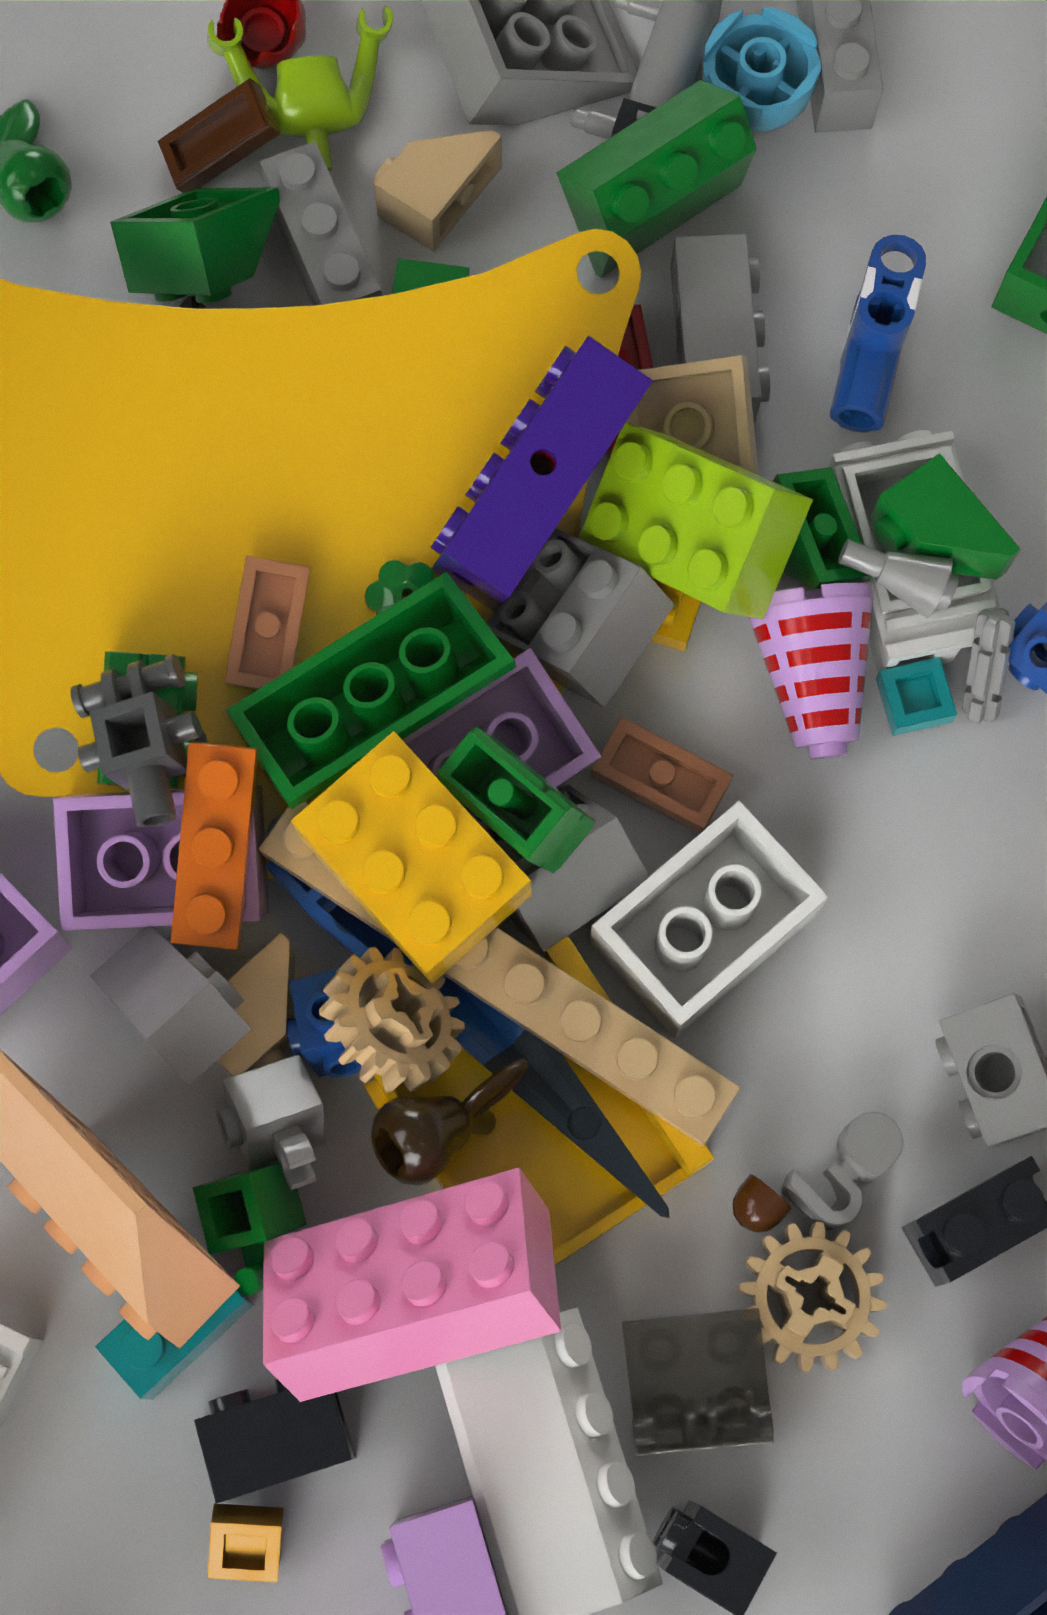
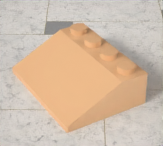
(106, 1214)

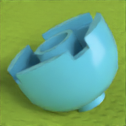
(765, 61)

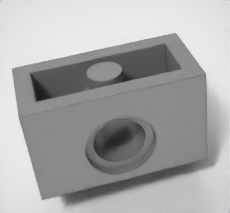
(969, 1042)

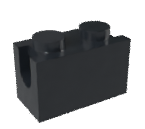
(980, 1223)
(270, 1440)
(728, 1565)

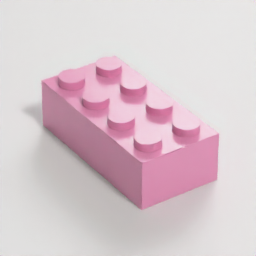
(409, 1286)

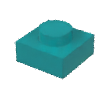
(916, 696)

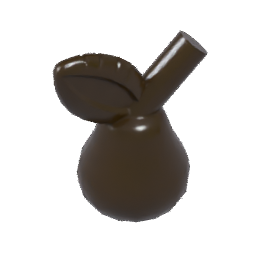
(422, 1134)

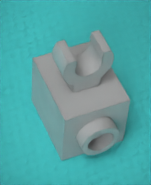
(275, 1117)

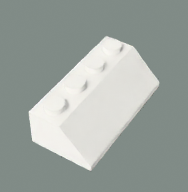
(549, 1475)

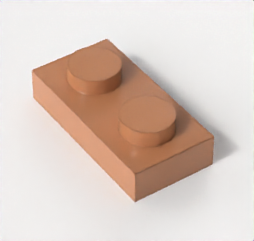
(266, 622)
(661, 775)

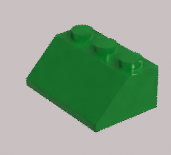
(661, 169)

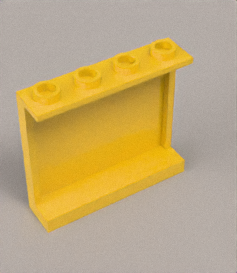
(576, 1189)

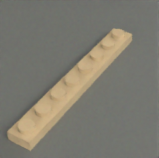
(552, 1008)

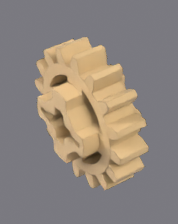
(396, 1024)
(825, 1269)

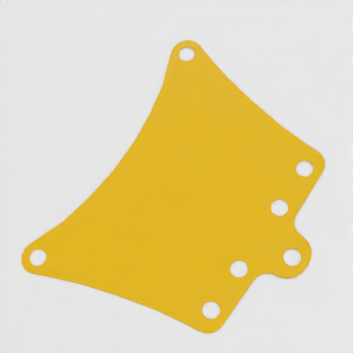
(310, 436)

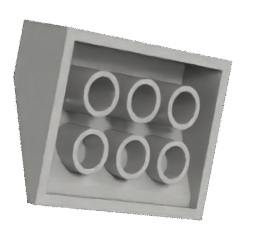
(530, 56)

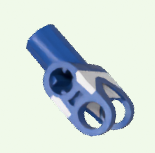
(877, 337)

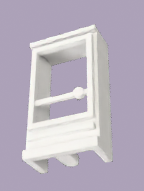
(897, 628)

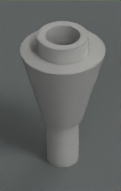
(916, 579)

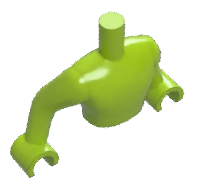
(310, 89)

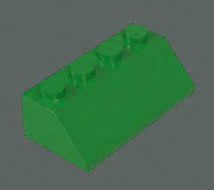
(367, 684)

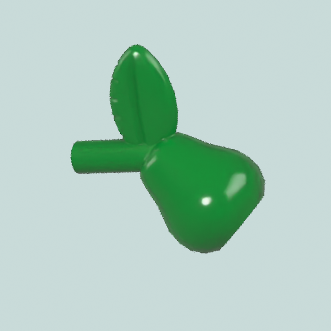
(32, 177)

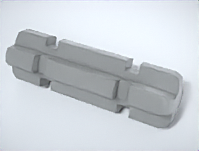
(988, 665)

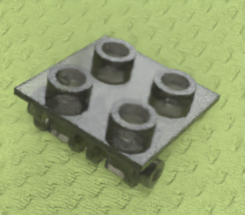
(698, 1382)

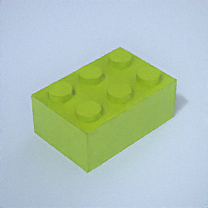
(695, 521)

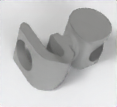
(865, 1152)

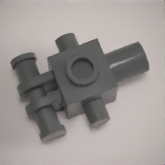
(138, 737)

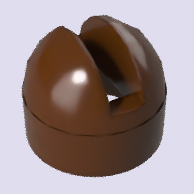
(758, 1205)

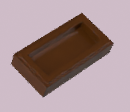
(219, 136)

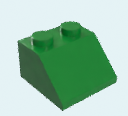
(195, 242)

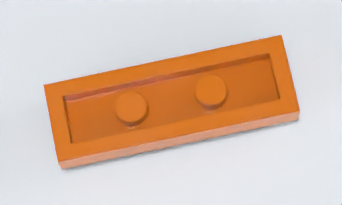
(214, 845)

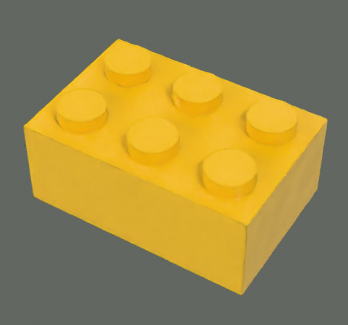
(413, 857)

